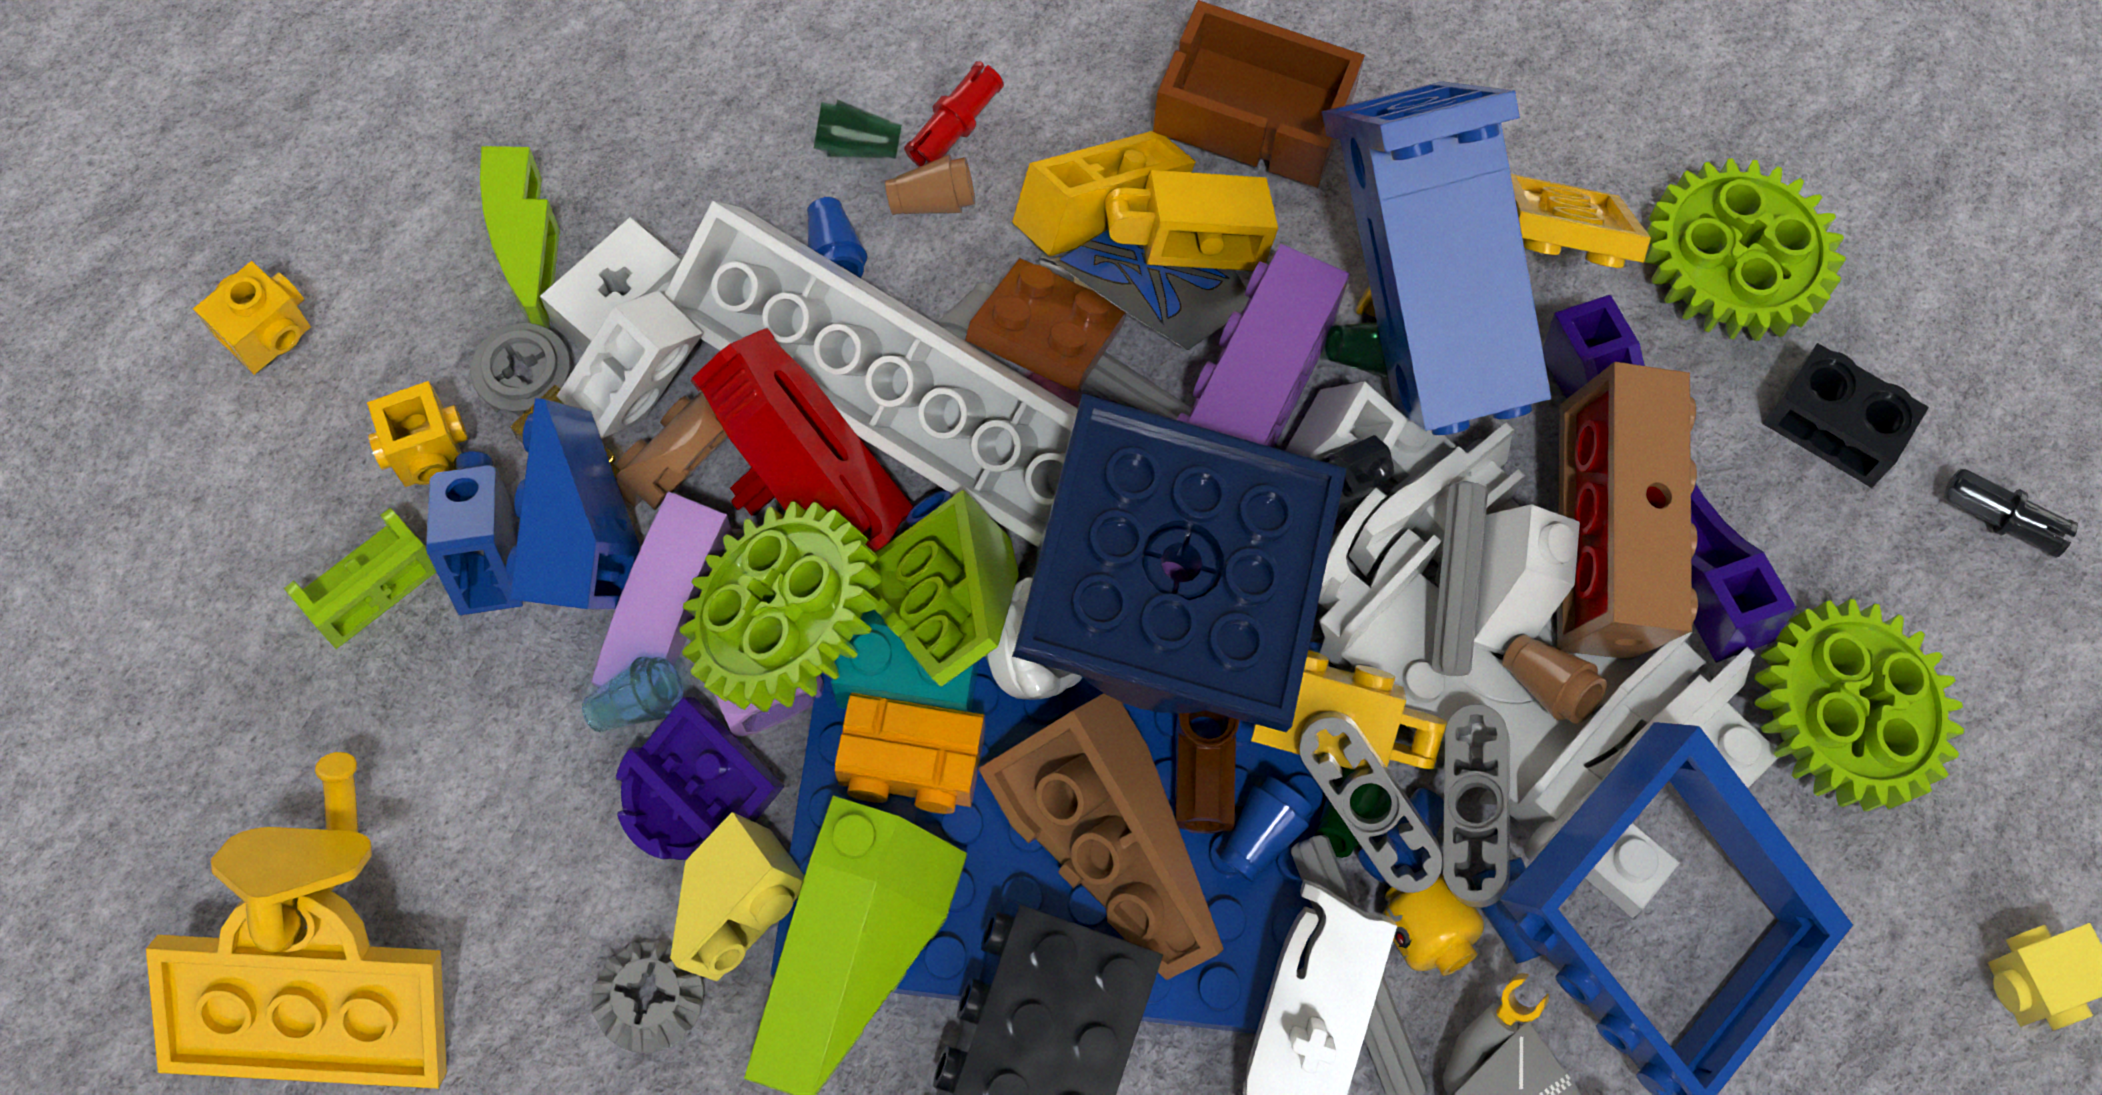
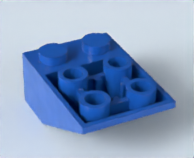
(573, 520)

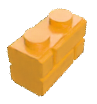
(909, 753)

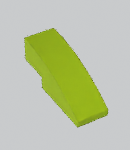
(520, 226)

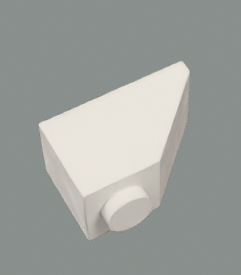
(1523, 573)

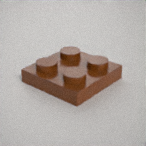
(1046, 324)

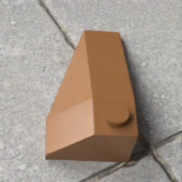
(1104, 816)

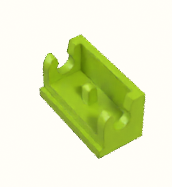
(365, 582)

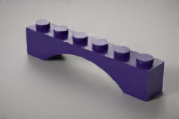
(1734, 581)

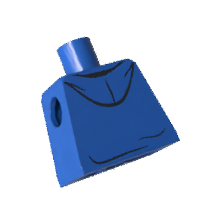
(470, 514)

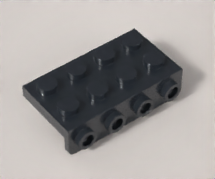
(1048, 1009)

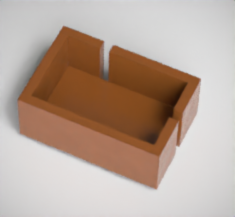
(1255, 92)

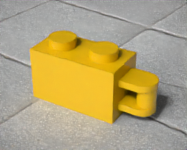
(1196, 219)
(1371, 703)

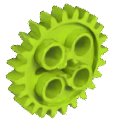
(1744, 249)
(780, 606)
(1877, 700)

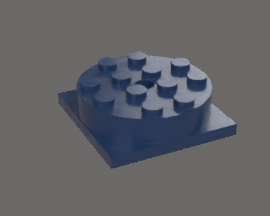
(1230, 512)

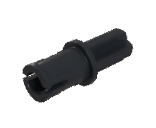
(2010, 512)

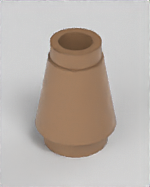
(932, 188)
(1557, 679)

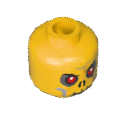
(1434, 928)

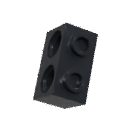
(1839, 426)

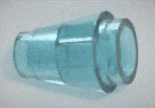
(634, 695)

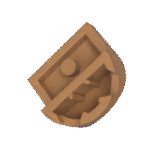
(672, 455)

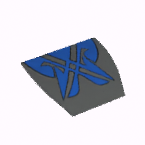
(1172, 300)

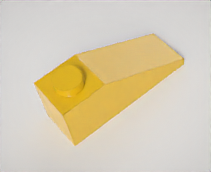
(1066, 193)

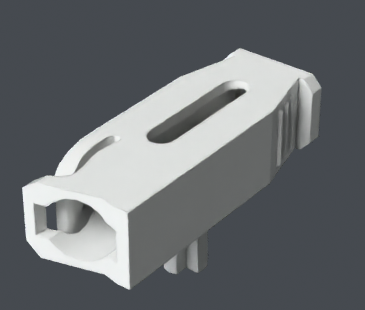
(1320, 1012)

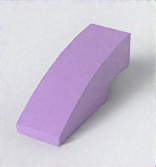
(659, 583)

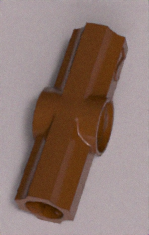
(1205, 775)

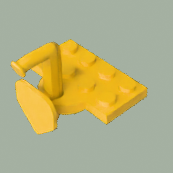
(1573, 218)
(293, 997)

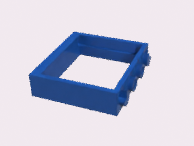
(1766, 982)

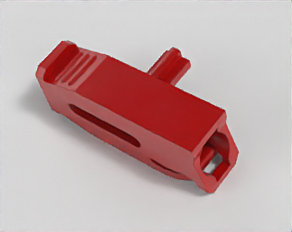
(796, 440)

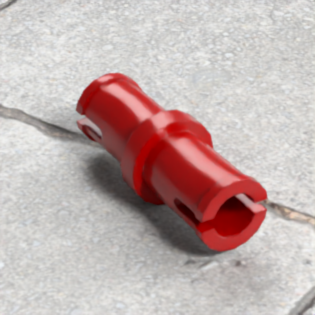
(954, 115)

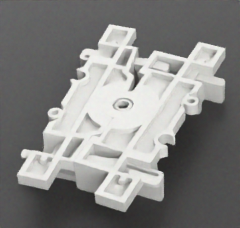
(1394, 631)

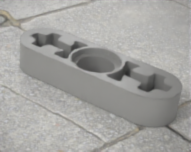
(1495, 755)
(1384, 852)

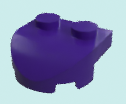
(689, 783)

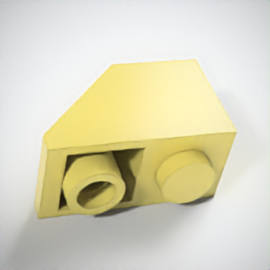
(731, 896)

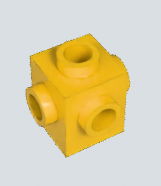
(254, 316)
(415, 433)

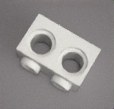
(630, 362)

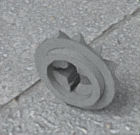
(530, 344)
(665, 1022)

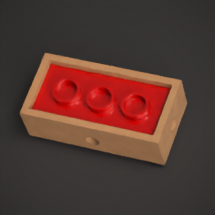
(1631, 489)

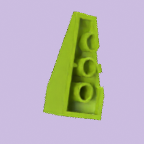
(947, 586)
(858, 925)

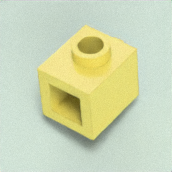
(2050, 975)

